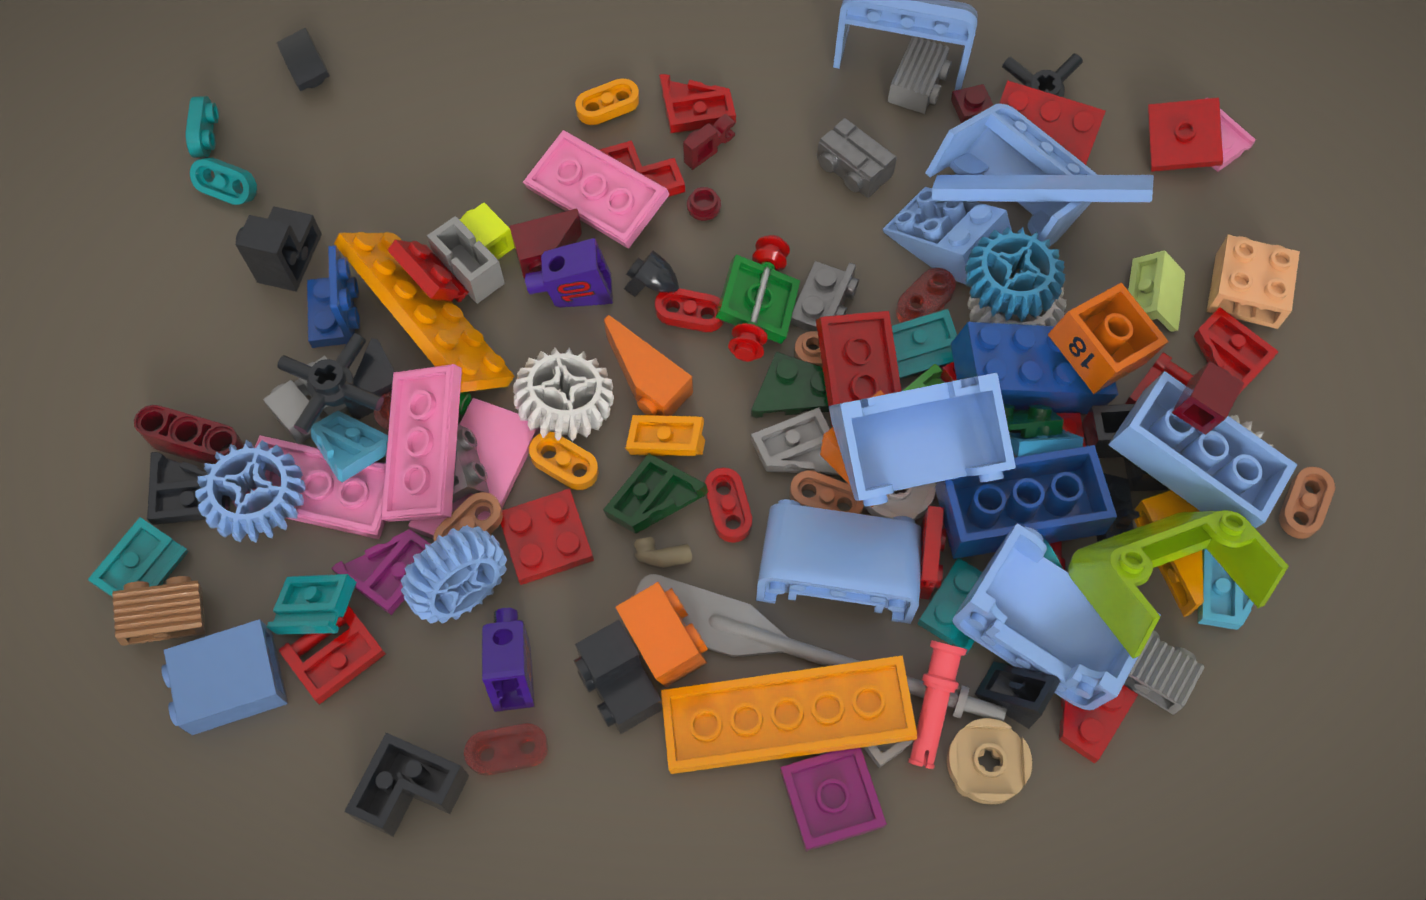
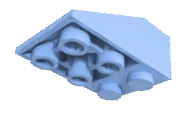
(945, 230)

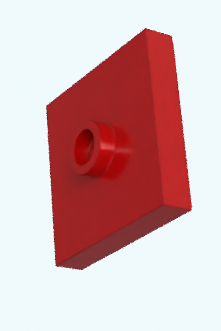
(1185, 134)

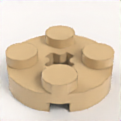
(972, 778)

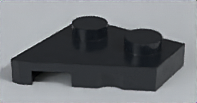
(173, 491)

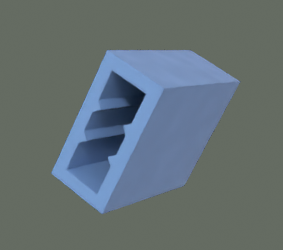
(223, 677)

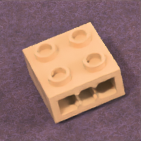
(1254, 281)

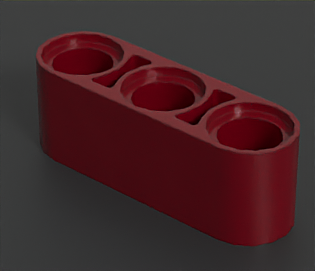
(178, 428)

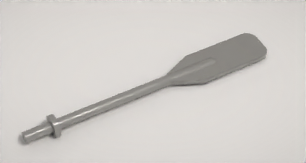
(742, 631)

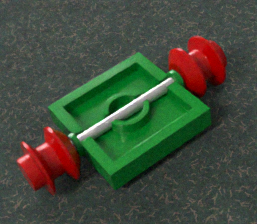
(758, 298)

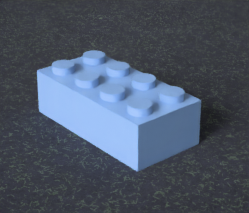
(1210, 471)

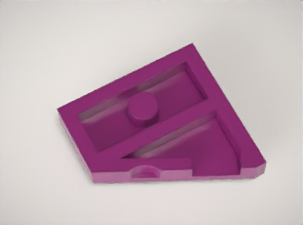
(382, 568)

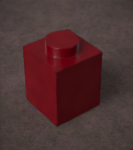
(1208, 398)

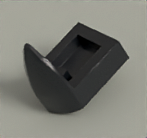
(652, 273)

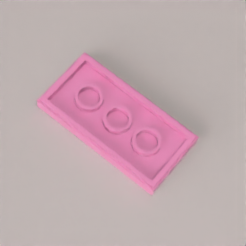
(600, 187)
(422, 444)
(501, 449)
(333, 504)

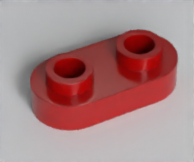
(690, 307)
(729, 506)

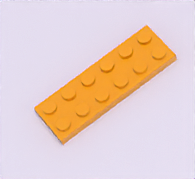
(432, 324)
(787, 715)

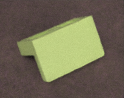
(1158, 287)

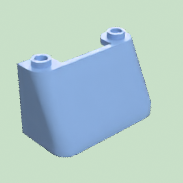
(923, 437)
(842, 558)
(1043, 622)

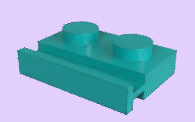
(924, 343)
(139, 556)
(946, 602)
(312, 604)

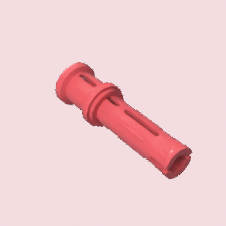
(939, 684)

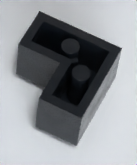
(279, 246)
(1099, 429)
(614, 669)
(396, 777)

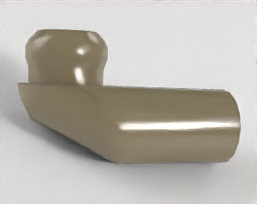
(662, 557)

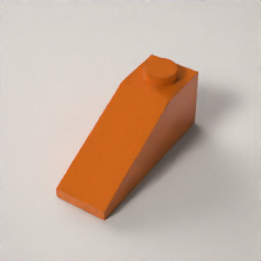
(653, 378)

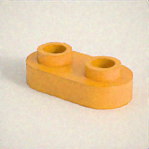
(603, 101)
(565, 462)

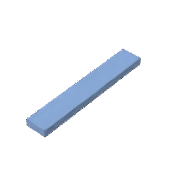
(1044, 188)

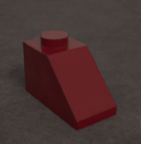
(544, 234)

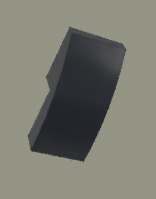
(303, 60)

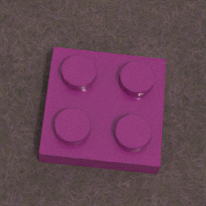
(832, 797)

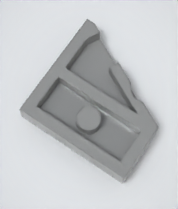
(794, 445)

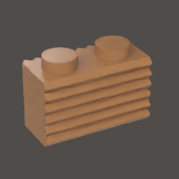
(158, 611)

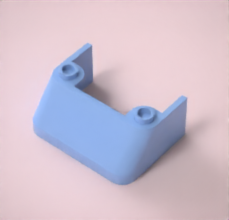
(927, 19)
(1010, 144)

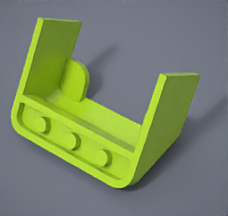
(1116, 566)

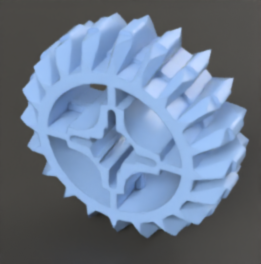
(240, 473)
(453, 574)

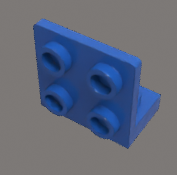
(331, 304)

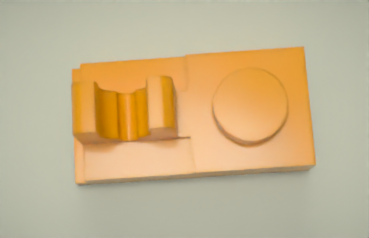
(665, 435)

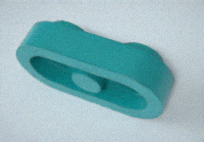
(200, 126)
(226, 181)

